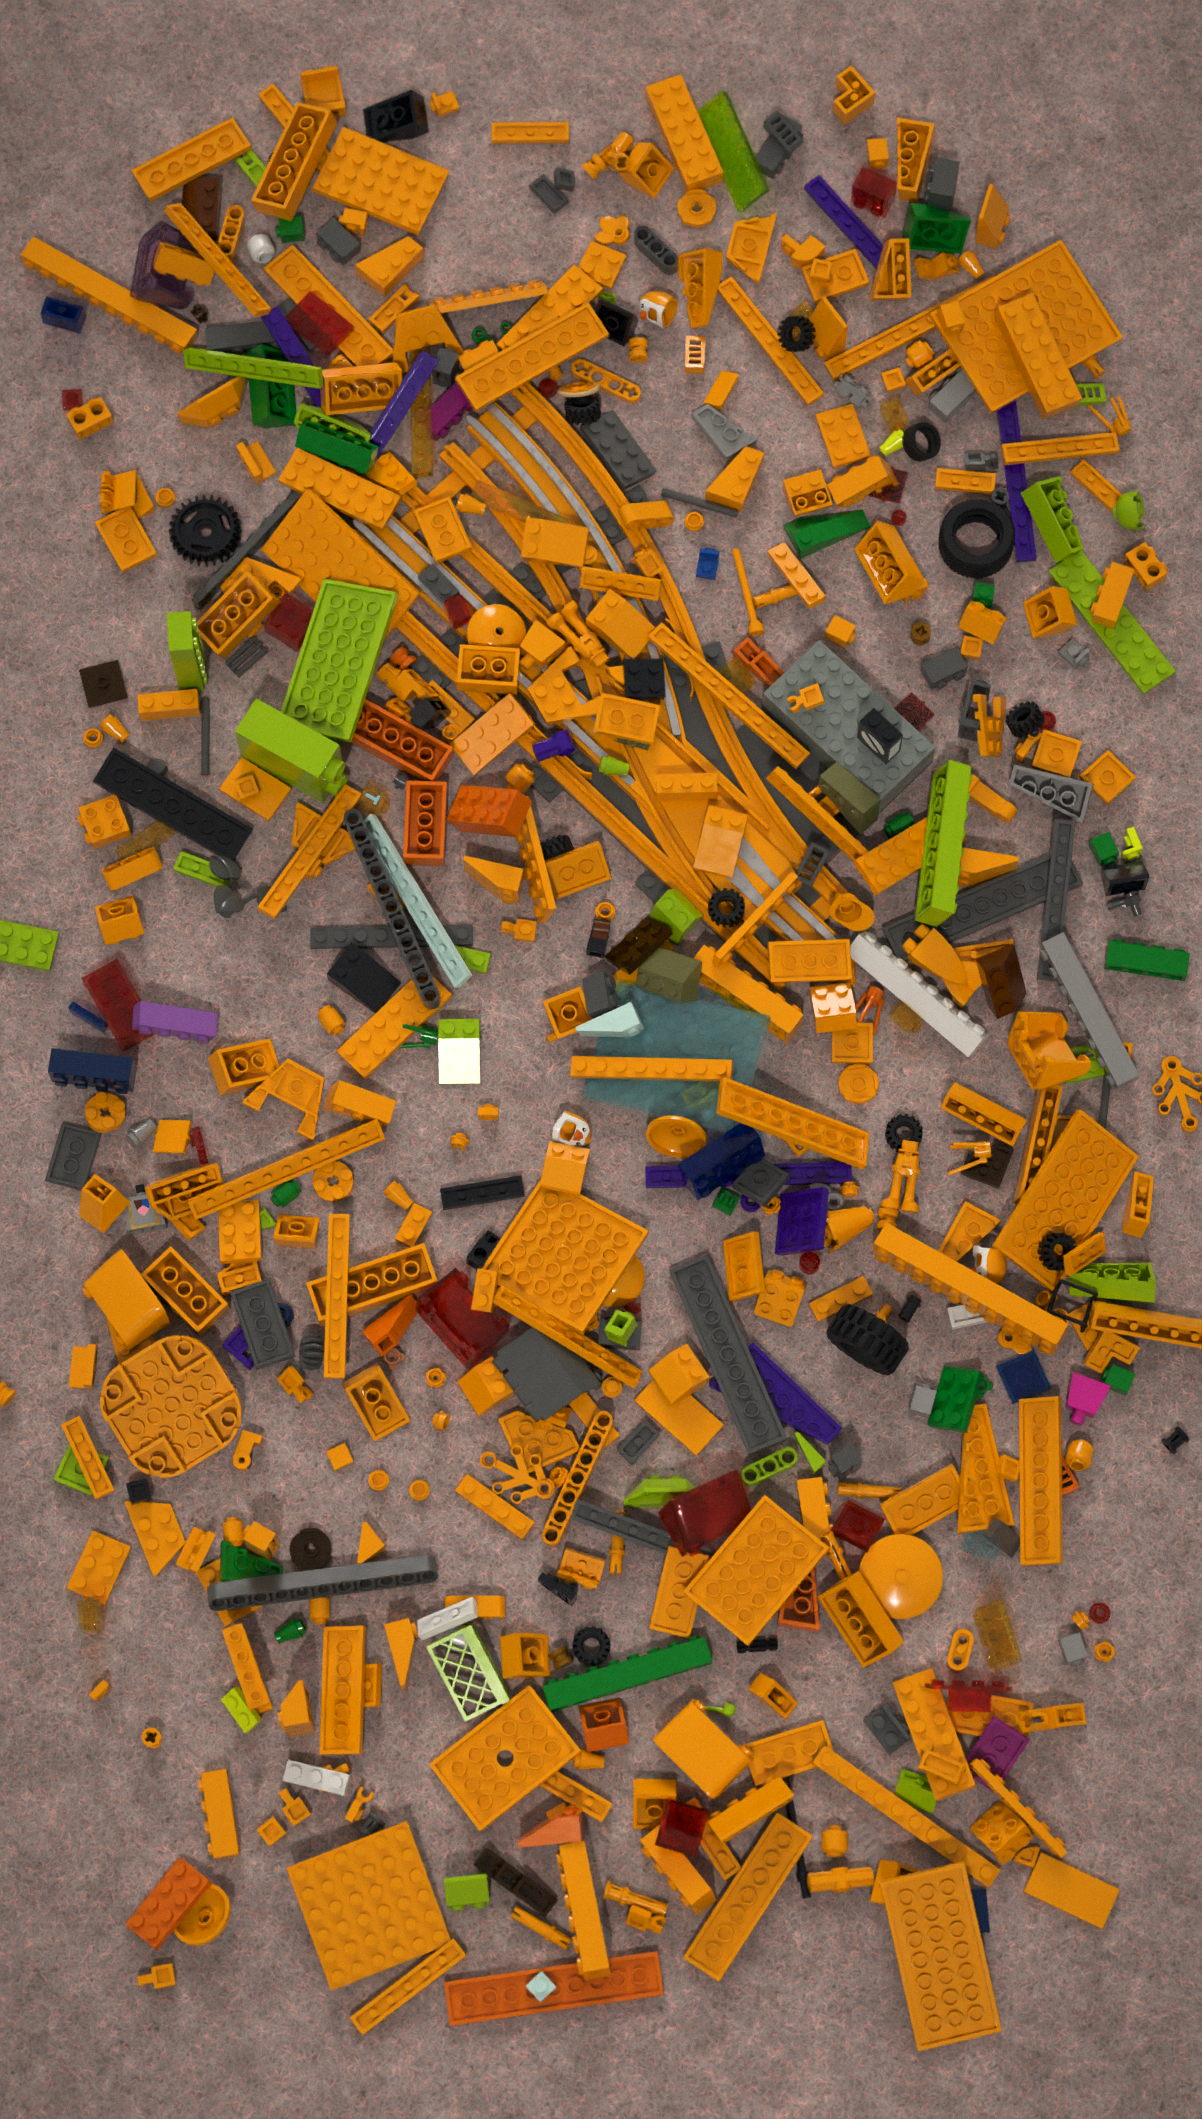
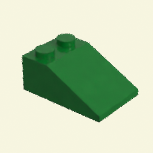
(935, 229)

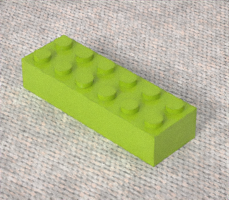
(186, 650)

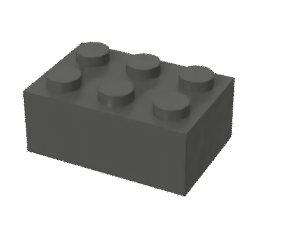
(942, 183)

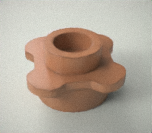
(393, 1362)

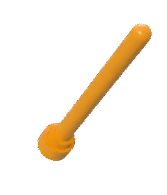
(754, 625)

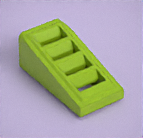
(1095, 400)

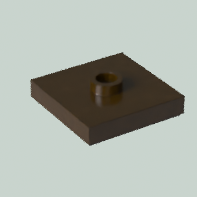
(103, 684)

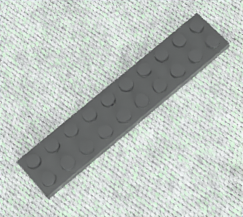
(984, 905)
(728, 1355)

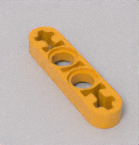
(608, 377)

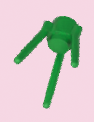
(428, 1035)

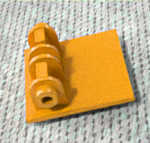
(117, 490)

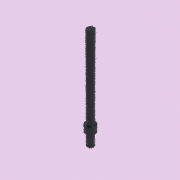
(802, 1873)

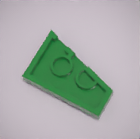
(239, 1564)

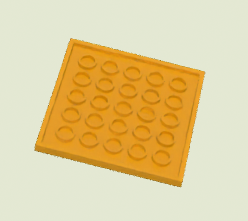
(565, 1254)
(368, 1905)

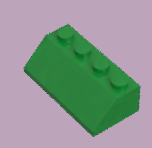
(271, 402)

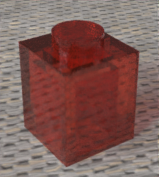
(457, 611)

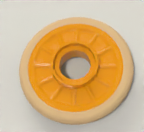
(578, 389)

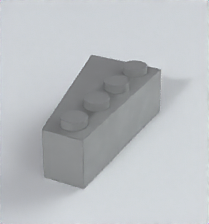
(1057, 791)

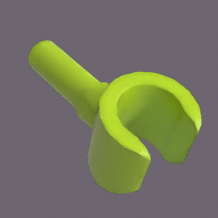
(728, 1709)

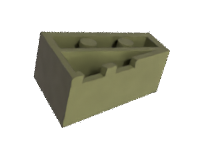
(850, 797)

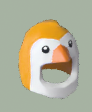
(658, 308)
(571, 1130)
(990, 1263)

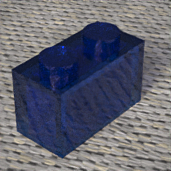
(63, 314)

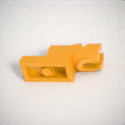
(405, 683)
(1055, 1717)

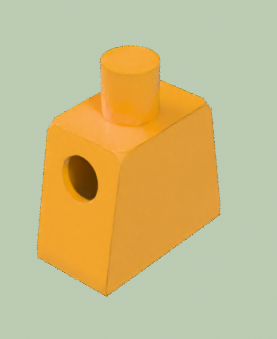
(540, 646)

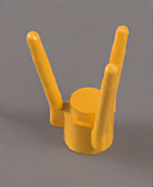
(1121, 424)
(981, 1150)

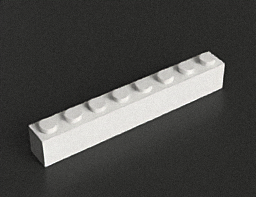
(917, 994)

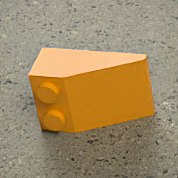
(992, 219)
(830, 331)
(554, 543)
(620, 624)
(720, 841)
(982, 866)
(500, 879)
(243, 1066)
(376, 1402)
(402, 1643)

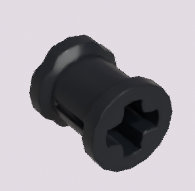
(1175, 1440)

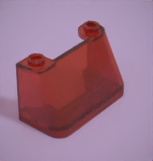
(449, 1315)
(706, 1512)

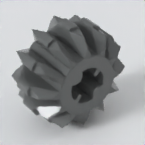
(311, 1352)

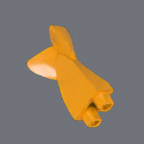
(939, 958)

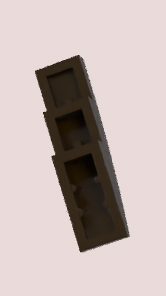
(515, 1882)

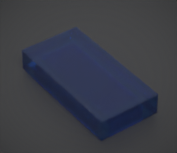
(88, 1017)

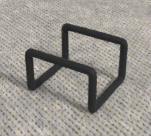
(1084, 1323)

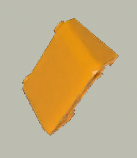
(1042, 1051)
(126, 1300)
(703, 1749)

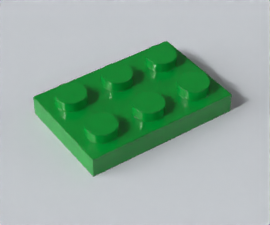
(955, 1399)

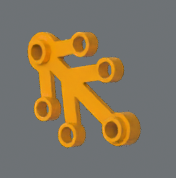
(1178, 1090)
(520, 1475)

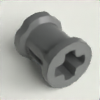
(1000, 493)
(372, 1825)

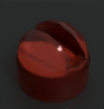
(897, 520)

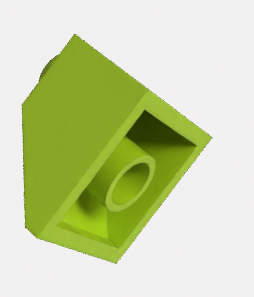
(676, 913)
(466, 1892)

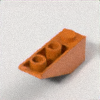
(390, 1327)

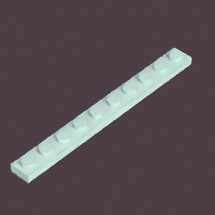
(418, 905)

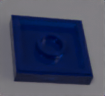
(1023, 1377)

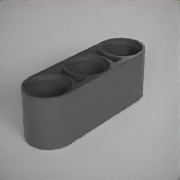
(654, 242)

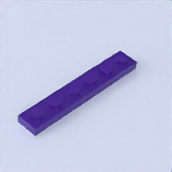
(845, 219)
(289, 346)
(402, 400)

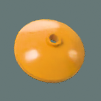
(484, 622)
(675, 1136)
(628, 1286)
(213, 1906)

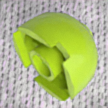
(1130, 510)

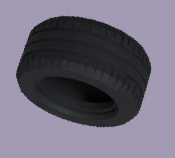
(979, 512)

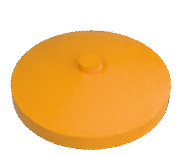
(902, 1575)

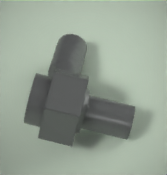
(1131, 899)

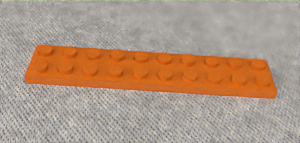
(508, 1997)

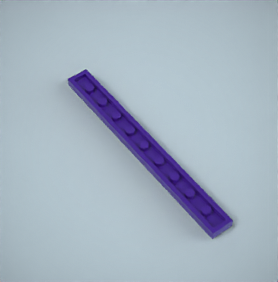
(1016, 484)
(799, 1174)

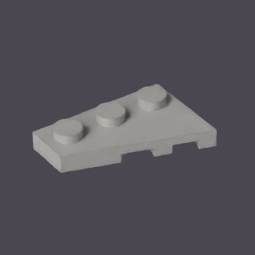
(723, 434)

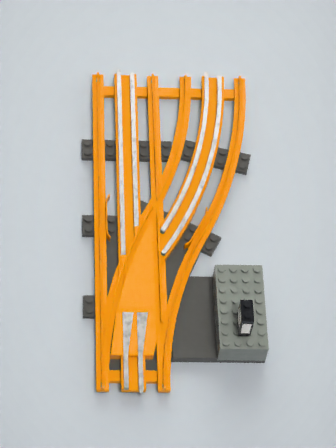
(691, 727)

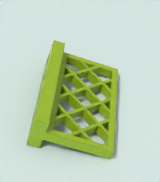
(485, 1663)

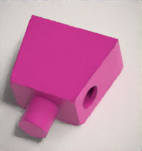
(1084, 1397)

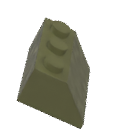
(670, 975)

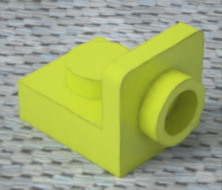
(1131, 841)

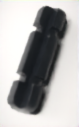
(757, 1646)

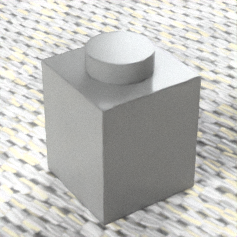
(923, 1400)
(1073, 1649)

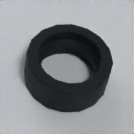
(911, 447)

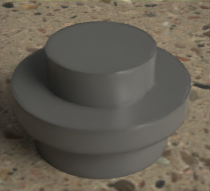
(400, 780)

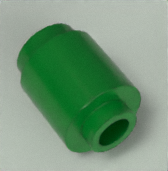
(898, 824)
(285, 1193)

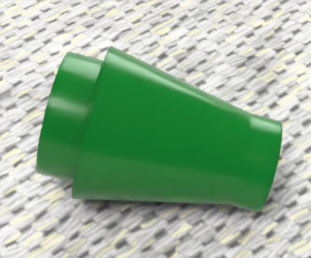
(292, 1630)

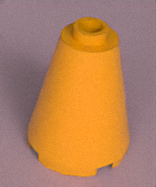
(845, 1225)

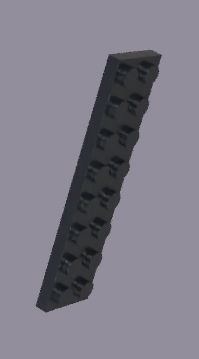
(172, 805)

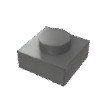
(564, 179)

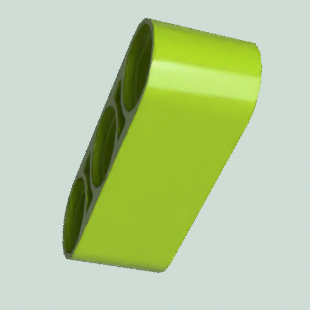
(776, 1460)

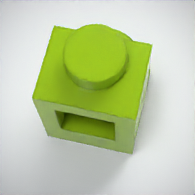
(620, 1327)

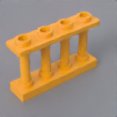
(247, 1668)

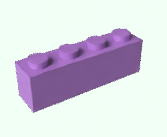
(174, 1021)

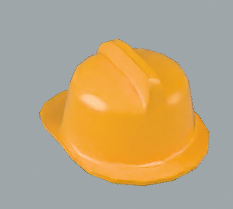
(851, 912)

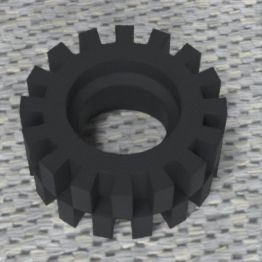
(786, 333)
(582, 410)
(1025, 720)
(556, 846)
(735, 899)
(900, 1121)
(1048, 1247)
(582, 1636)

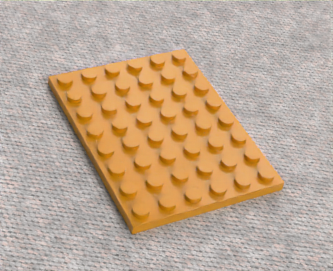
(1068, 305)

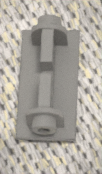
(847, 385)

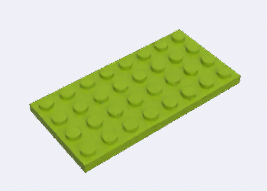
(339, 658)

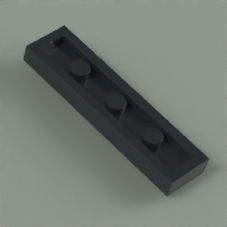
(482, 1192)

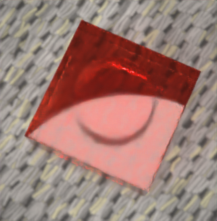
(71, 399)

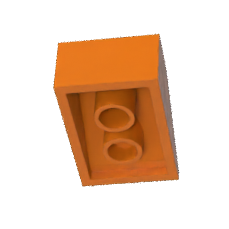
(560, 1828)

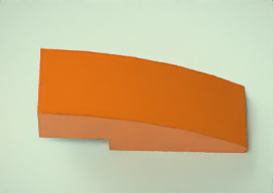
(757, 662)

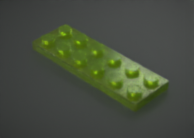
(733, 152)

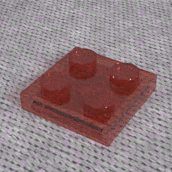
(857, 1526)

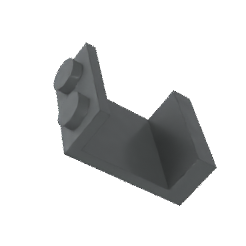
(969, 727)

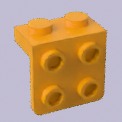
(780, 1298)
(1002, 1832)

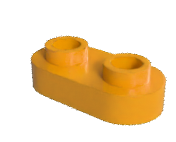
(960, 1650)

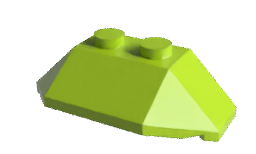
(334, 421)
(657, 1491)

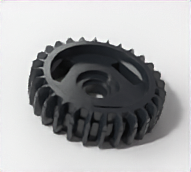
(207, 517)

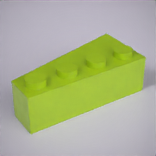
(1053, 518)
(1116, 1281)

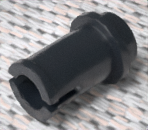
(909, 1308)

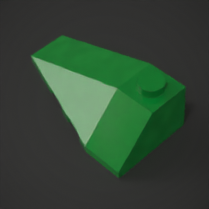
(820, 531)

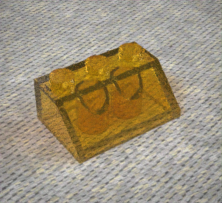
(997, 1635)

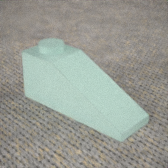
(617, 1023)

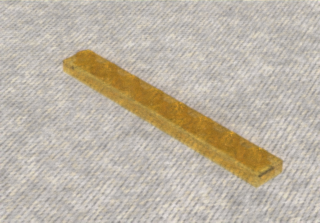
(421, 426)

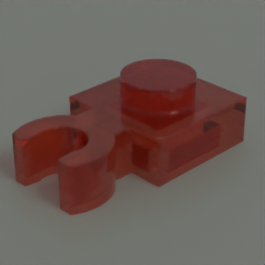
(197, 1140)

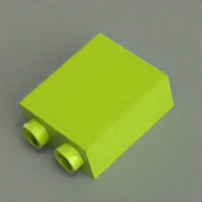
(291, 751)

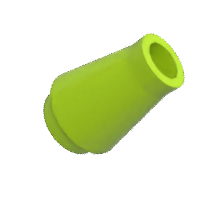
(613, 766)

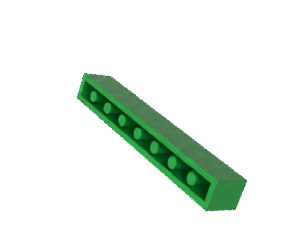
(627, 1674)

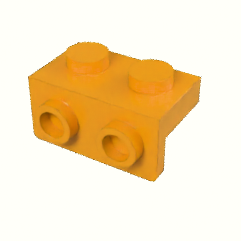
(581, 1568)

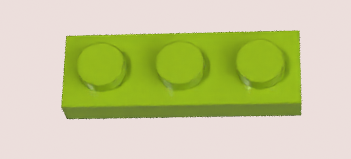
(197, 869)

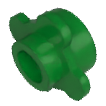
(986, 1386)

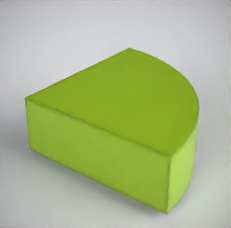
(266, 1220)

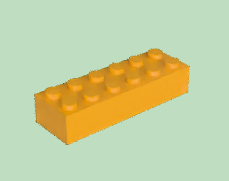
(683, 133)
(294, 161)
(1037, 356)
(749, 995)
(379, 1281)
(585, 1915)

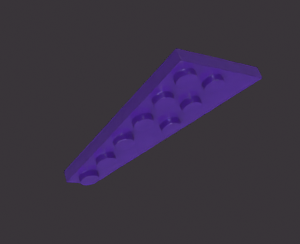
(790, 1401)

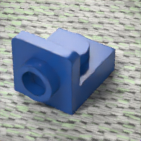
(707, 563)

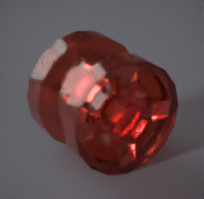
(809, 1259)

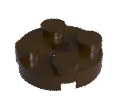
(319, 1557)

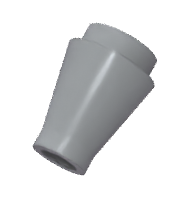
(140, 1133)

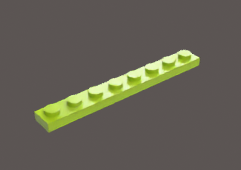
(253, 367)

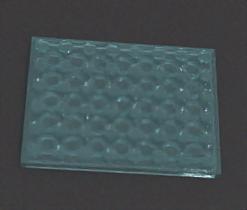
(683, 1032)

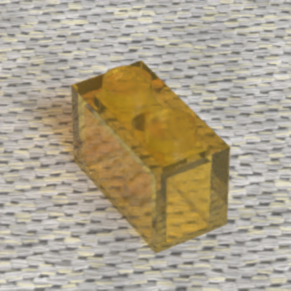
(90, 1614)

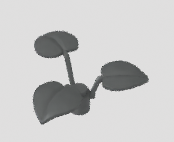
(226, 900)

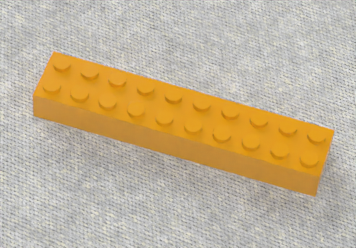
(969, 1289)

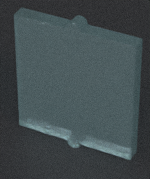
(979, 1545)

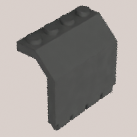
(545, 1372)

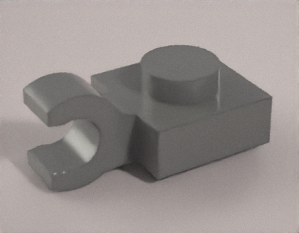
(977, 461)

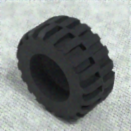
(867, 1339)

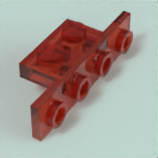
(968, 1697)

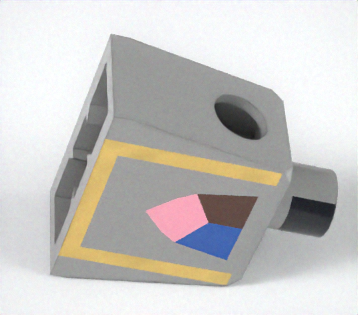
(140, 1215)

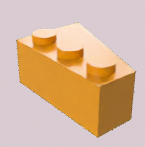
(389, 266)
(736, 480)

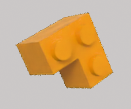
(855, 96)

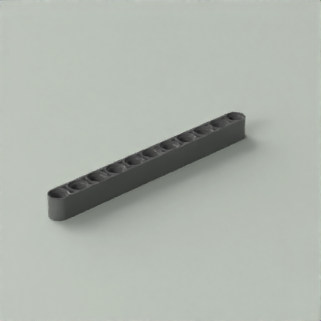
(392, 918)
(322, 1583)

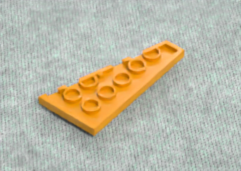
(981, 1490)

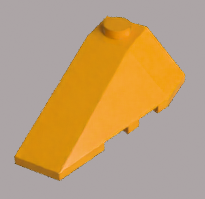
(701, 278)

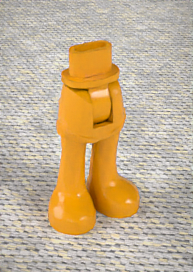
(588, 644)
(905, 1165)

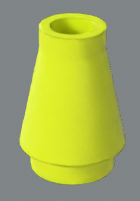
(892, 443)

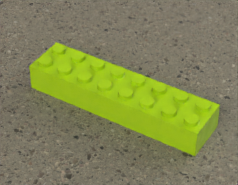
(943, 843)

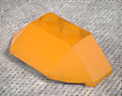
(215, 405)
(171, 1193)

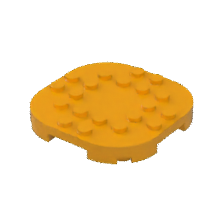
(171, 1406)

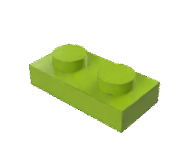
(474, 959)

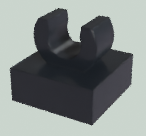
(139, 1491)

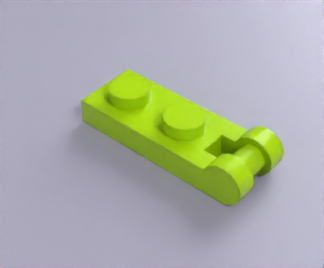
(254, 170)

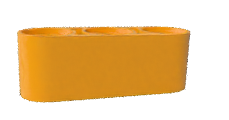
(232, 226)
(646, 515)
(132, 868)
(486, 1605)

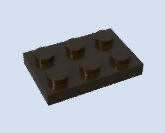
(638, 945)

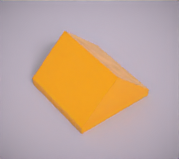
(566, 1012)
(296, 1231)

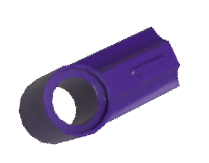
(558, 744)

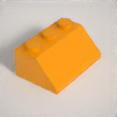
(488, 669)

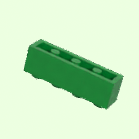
(336, 446)
(1146, 960)

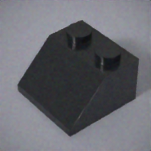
(617, 321)
(1124, 878)

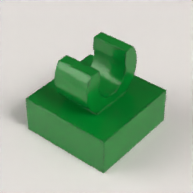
(726, 1202)

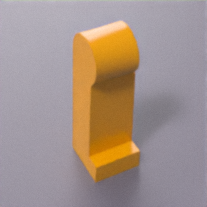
(990, 801)

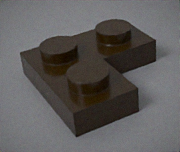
(992, 1171)

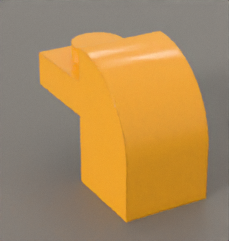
(802, 254)

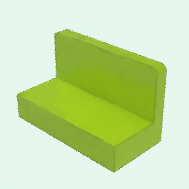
(915, 1791)

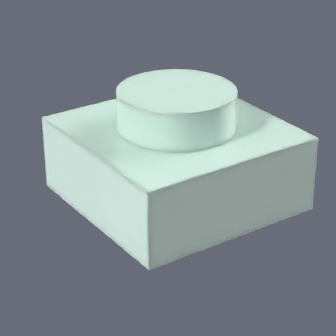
(540, 1986)

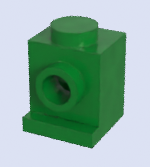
(984, 594)

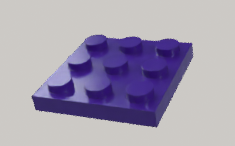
(802, 1221)

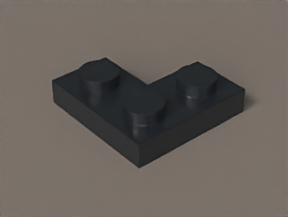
(563, 1591)

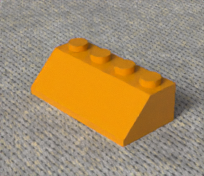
(888, 563)
(860, 1619)
(296, 1712)
(749, 1810)

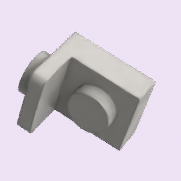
(1074, 654)

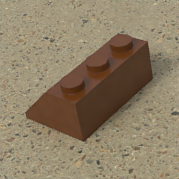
(203, 202)
(1002, 980)

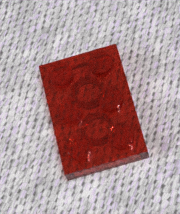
(319, 323)

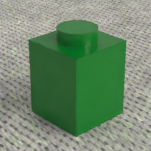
(290, 230)
(1104, 849)
(1118, 1379)

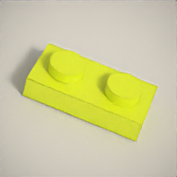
(238, 1707)

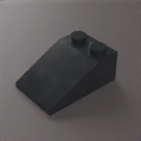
(397, 118)
(363, 978)

